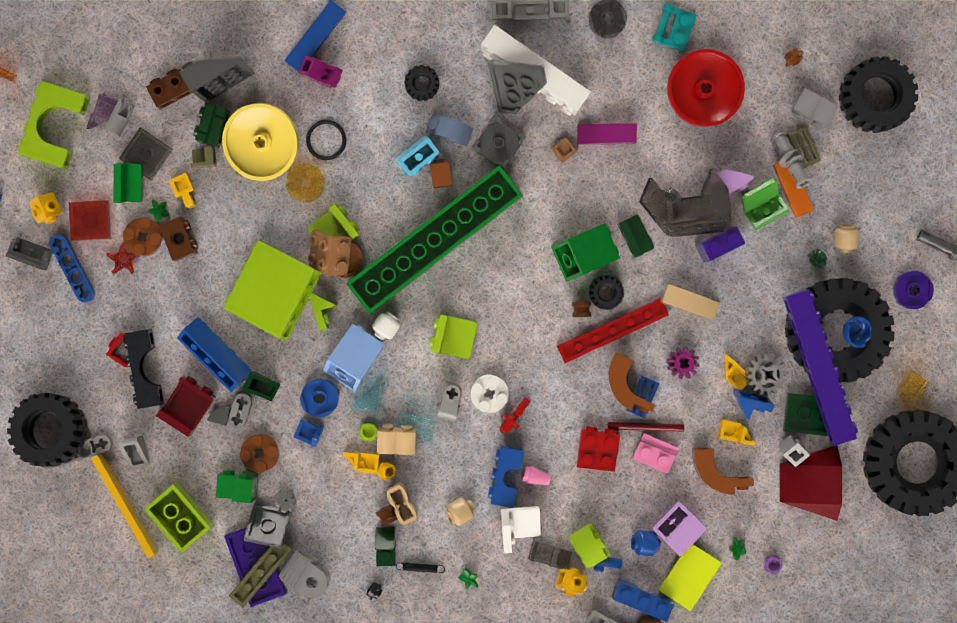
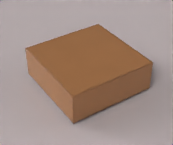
(564, 149)

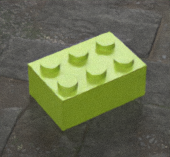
(179, 516)

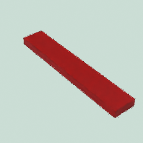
(612, 330)

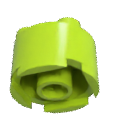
(589, 545)

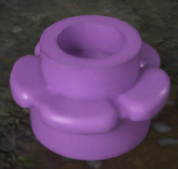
(773, 559)

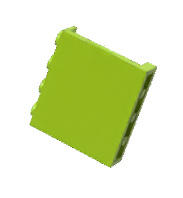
(272, 290)

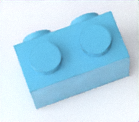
(417, 156)

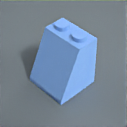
(353, 357)

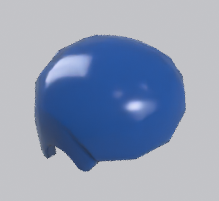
(857, 331)

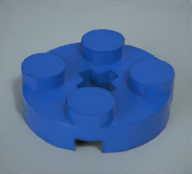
(314, 407)

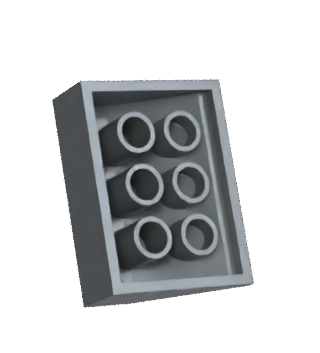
(215, 76)

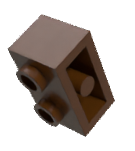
(168, 89)

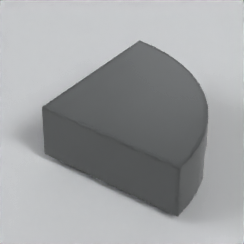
(220, 415)

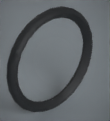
(326, 157)

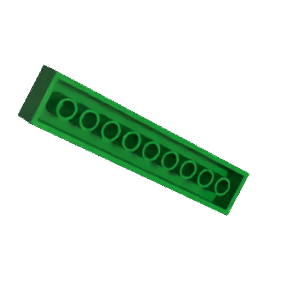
(434, 240)

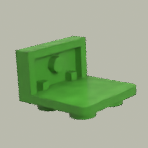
(763, 204)

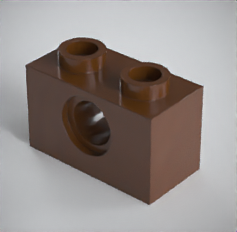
(170, 231)

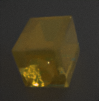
(912, 387)

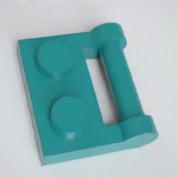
(680, 30)

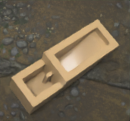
(690, 302)

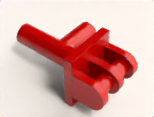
(510, 422)

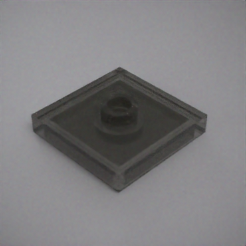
(146, 150)

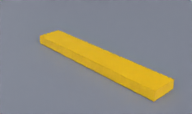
(124, 505)

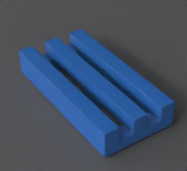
(650, 398)

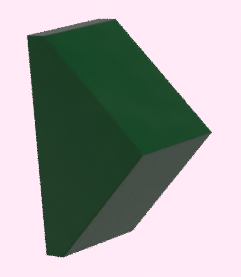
(260, 386)

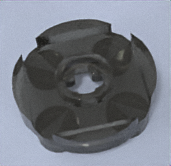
(617, 24)

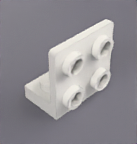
(519, 524)

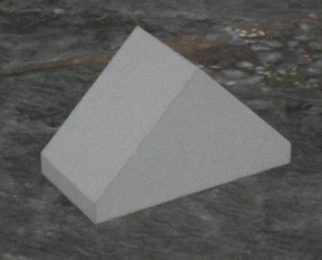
(134, 451)

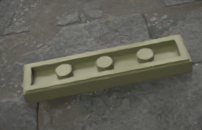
(259, 574)

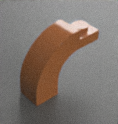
(618, 379)
(705, 467)

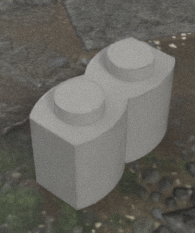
(814, 108)

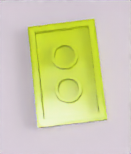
(689, 576)

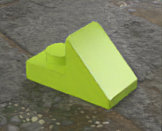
(318, 305)

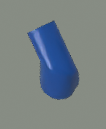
(608, 562)

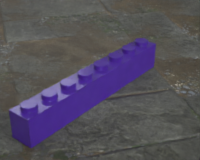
(819, 367)

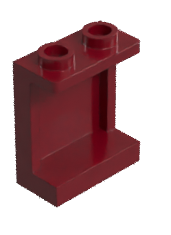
(186, 405)

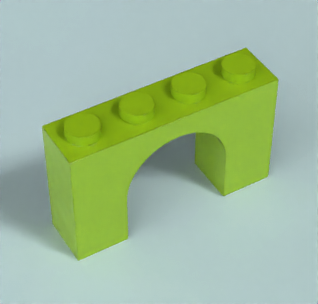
(49, 98)

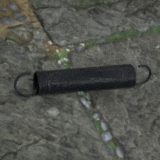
(420, 567)

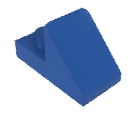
(750, 401)

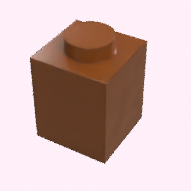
(441, 174)

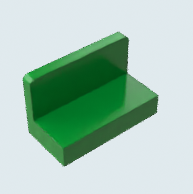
(127, 182)

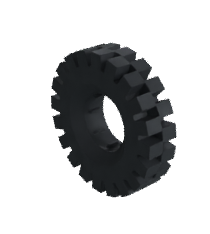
(857, 300)

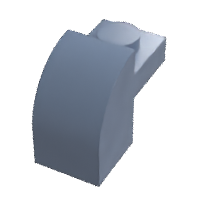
(449, 129)

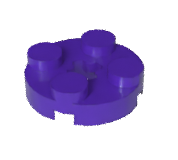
(920, 298)

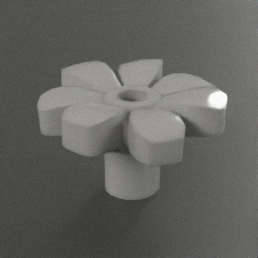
(285, 500)

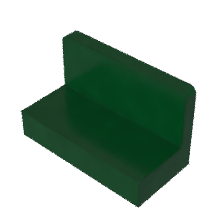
(635, 236)

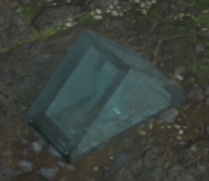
(370, 402)

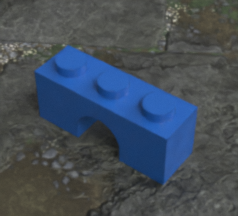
(501, 493)
(643, 601)

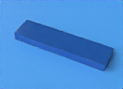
(316, 34)

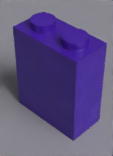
(720, 244)

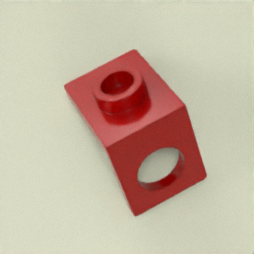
(114, 346)

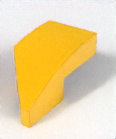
(734, 373)
(734, 432)
(364, 461)

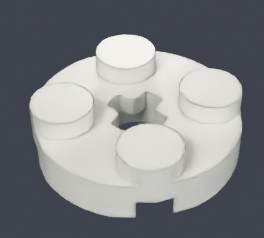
(499, 398)

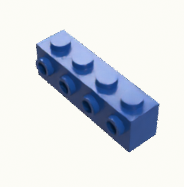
(214, 354)

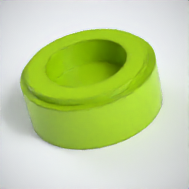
(368, 431)

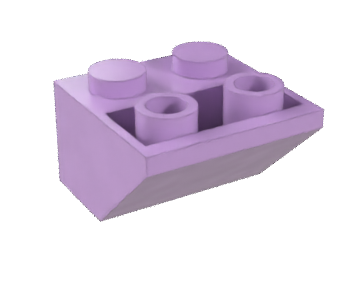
(735, 180)
(679, 528)

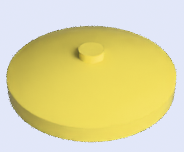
(260, 141)

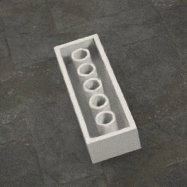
(559, 86)

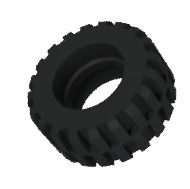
(896, 77)
(23, 424)

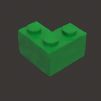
(238, 487)

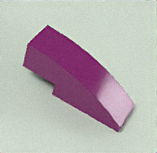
(607, 134)

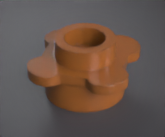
(793, 57)

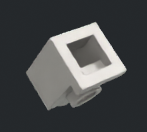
(794, 450)

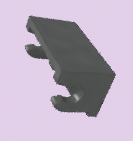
(29, 253)

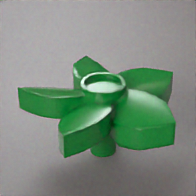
(158, 210)
(737, 548)
(468, 578)

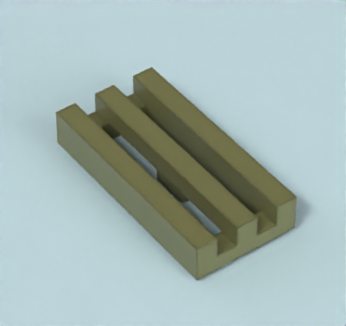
(803, 129)

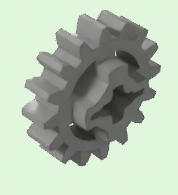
(757, 375)

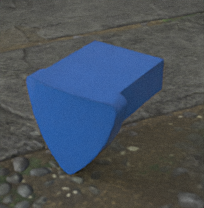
(308, 433)

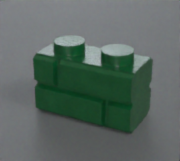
(211, 125)

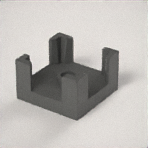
(498, 142)

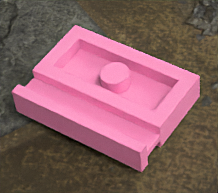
(655, 453)

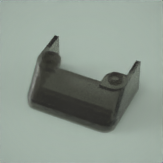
(692, 214)

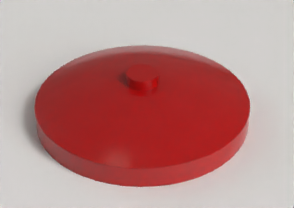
(705, 88)

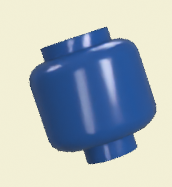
(645, 543)

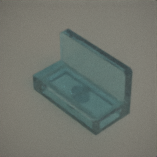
(424, 425)

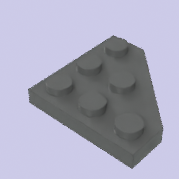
(515, 84)

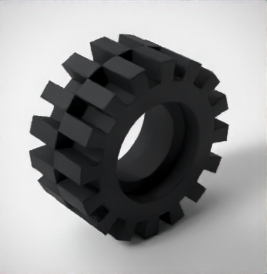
(421, 94)
(618, 292)

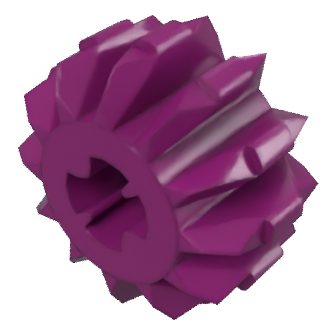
(676, 364)

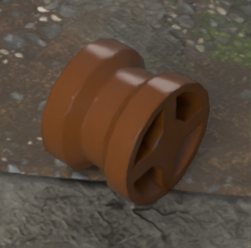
(581, 309)
(386, 515)

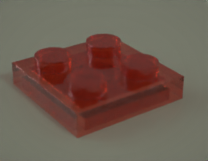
(89, 220)

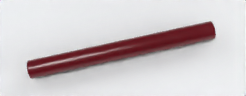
(645, 426)

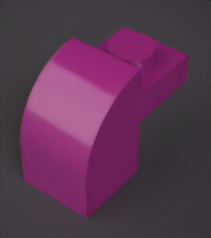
(320, 72)

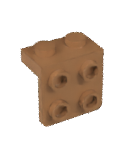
(329, 253)

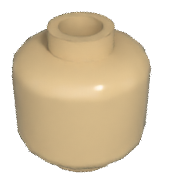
(846, 238)
(460, 511)

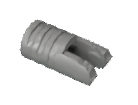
(117, 122)

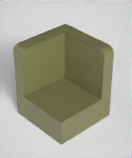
(204, 158)

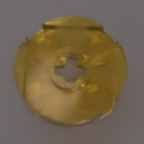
(307, 172)

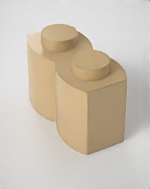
(396, 440)
(399, 499)

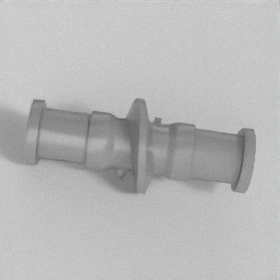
(791, 160)

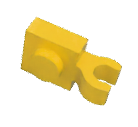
(182, 188)

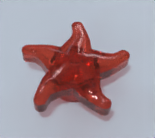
(122, 260)

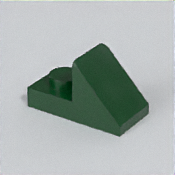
(385, 546)

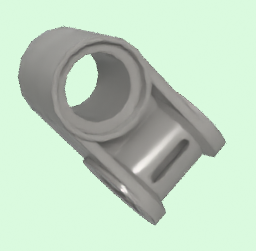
(450, 405)

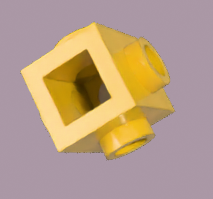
(45, 208)
(571, 581)

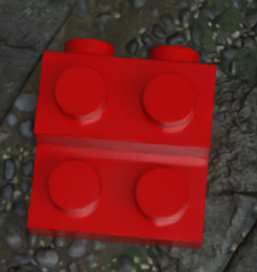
(598, 449)

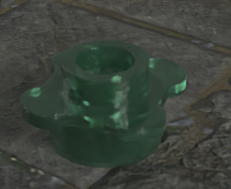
(817, 258)

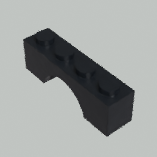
(146, 392)

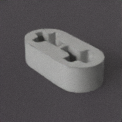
(236, 409)

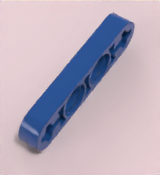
(70, 269)

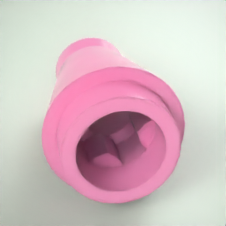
(532, 475)

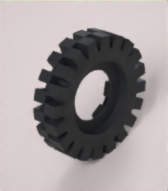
(882, 462)

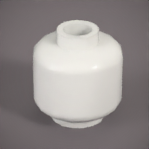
(386, 325)

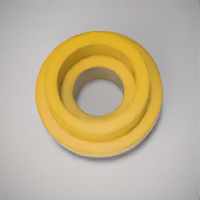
(386, 470)

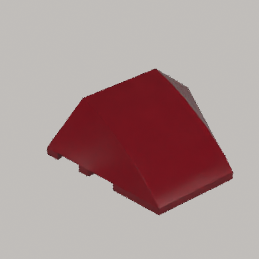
(814, 483)

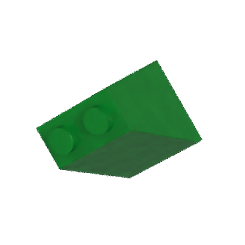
(585, 252)

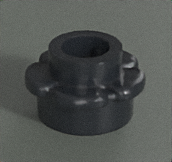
(374, 591)

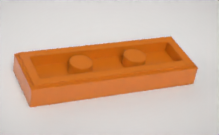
(797, 198)

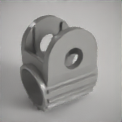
(297, 574)

